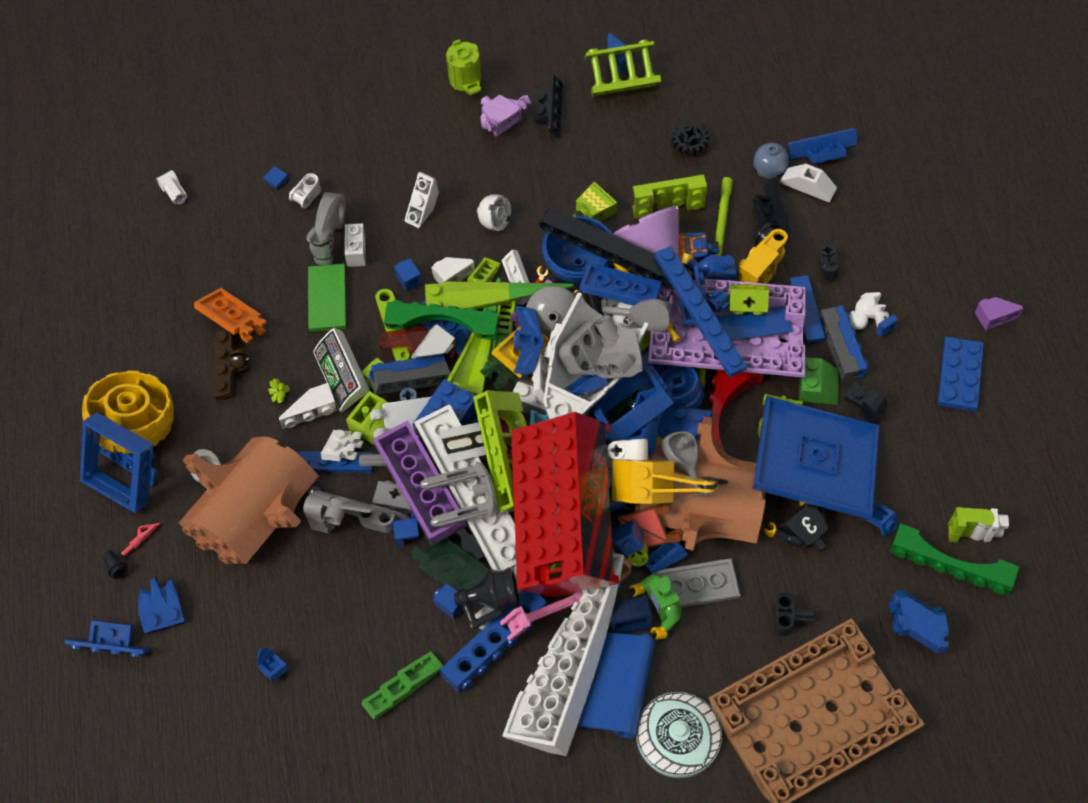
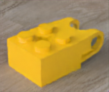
(763, 259)

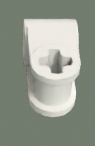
(306, 190)
(631, 449)

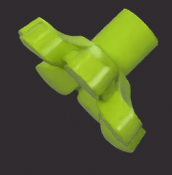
(278, 390)

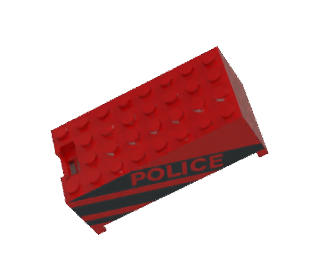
(562, 505)

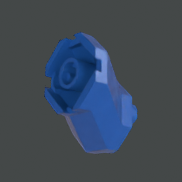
(919, 621)

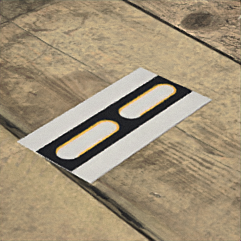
(463, 442)

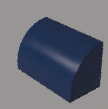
(631, 616)

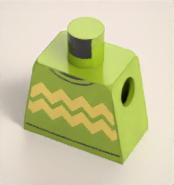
(595, 203)

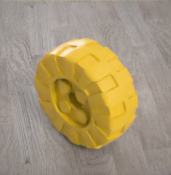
(133, 402)

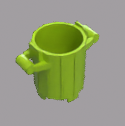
(464, 67)

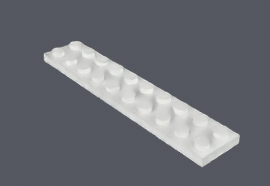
(492, 533)

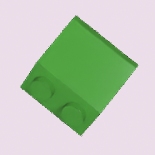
(819, 382)

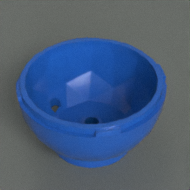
(562, 256)

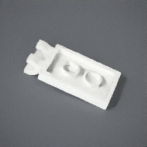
(398, 413)

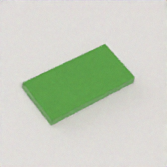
(326, 297)

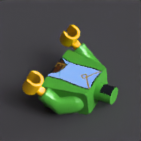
(664, 600)

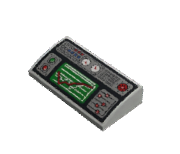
(340, 369)

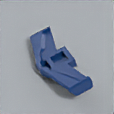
(527, 340)

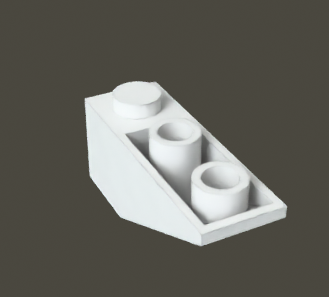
(313, 404)

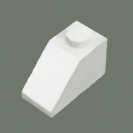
(452, 269)
(434, 343)

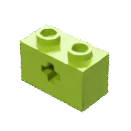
(740, 293)

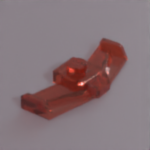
(410, 338)

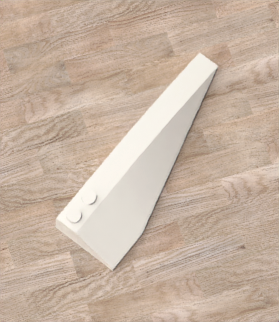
(556, 693)

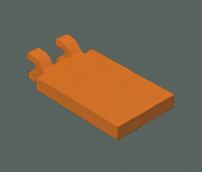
(231, 314)

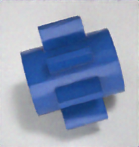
(718, 301)

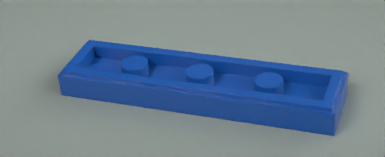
(812, 324)

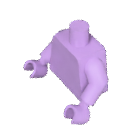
(501, 113)

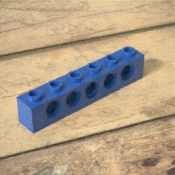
(482, 642)

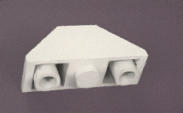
(810, 181)
(422, 200)

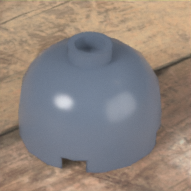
(771, 160)

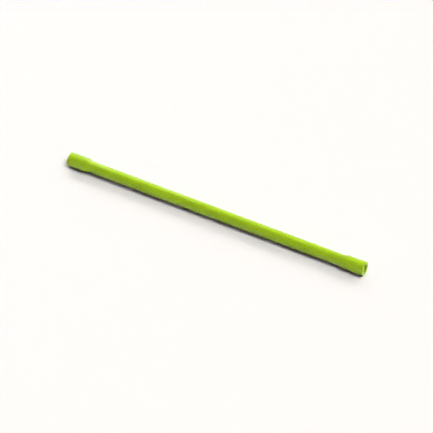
(726, 190)

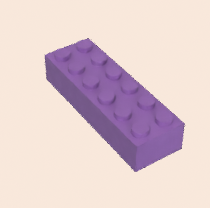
(409, 466)

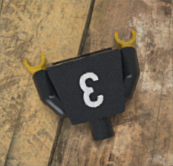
(802, 527)

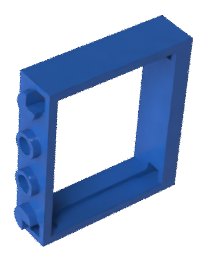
(640, 414)
(138, 495)

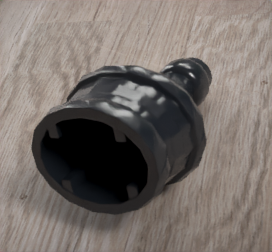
(495, 590)

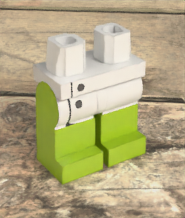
(977, 524)

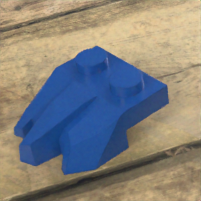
(160, 606)

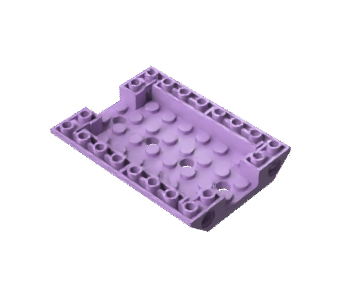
(760, 353)

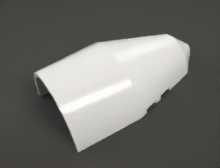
(556, 399)

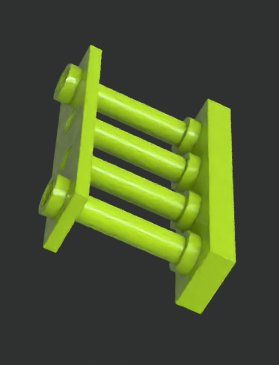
(617, 84)

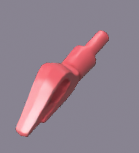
(140, 537)

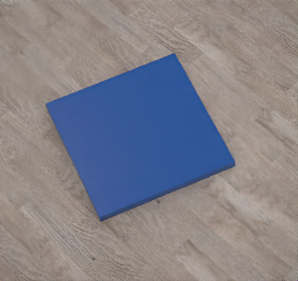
(817, 457)

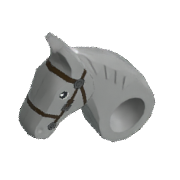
(328, 219)

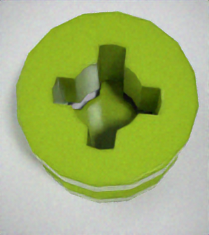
(638, 559)

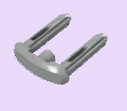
(485, 488)

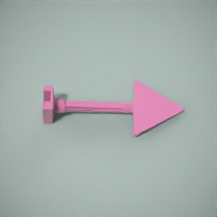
(520, 621)

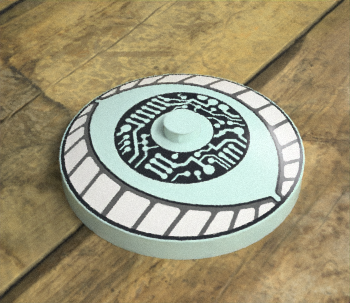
(679, 735)

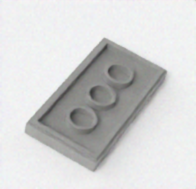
(703, 582)

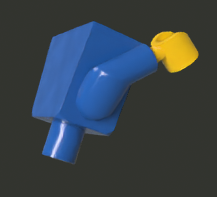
(714, 266)

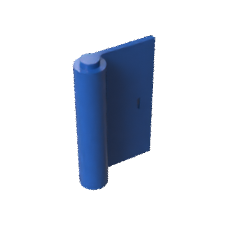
(619, 684)

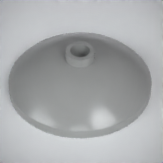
(551, 301)

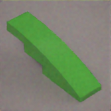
(402, 685)

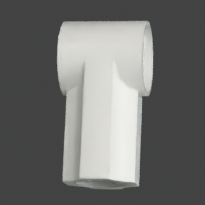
(170, 184)

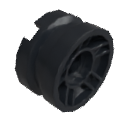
(760, 235)

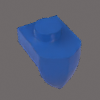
(270, 664)

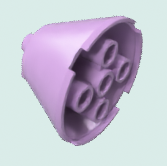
(654, 231)

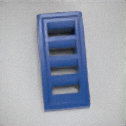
(586, 384)
(668, 554)

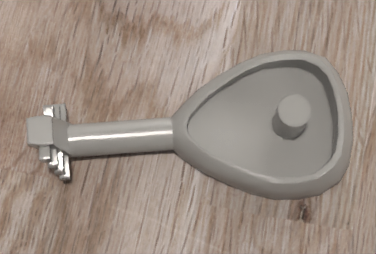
(651, 311)
(683, 450)

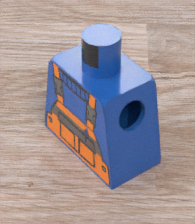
(696, 245)

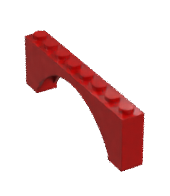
(725, 391)

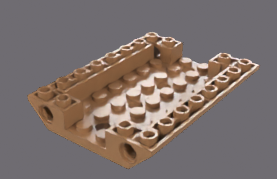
(797, 692)

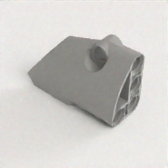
(602, 350)
(327, 510)

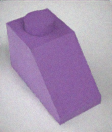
(996, 312)

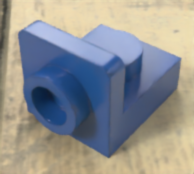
(884, 519)

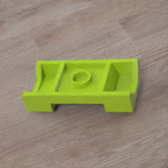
(665, 194)

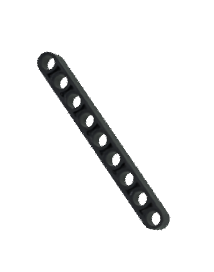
(604, 245)

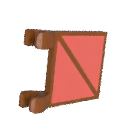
(652, 525)

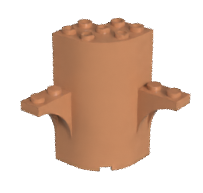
(246, 498)
(730, 511)

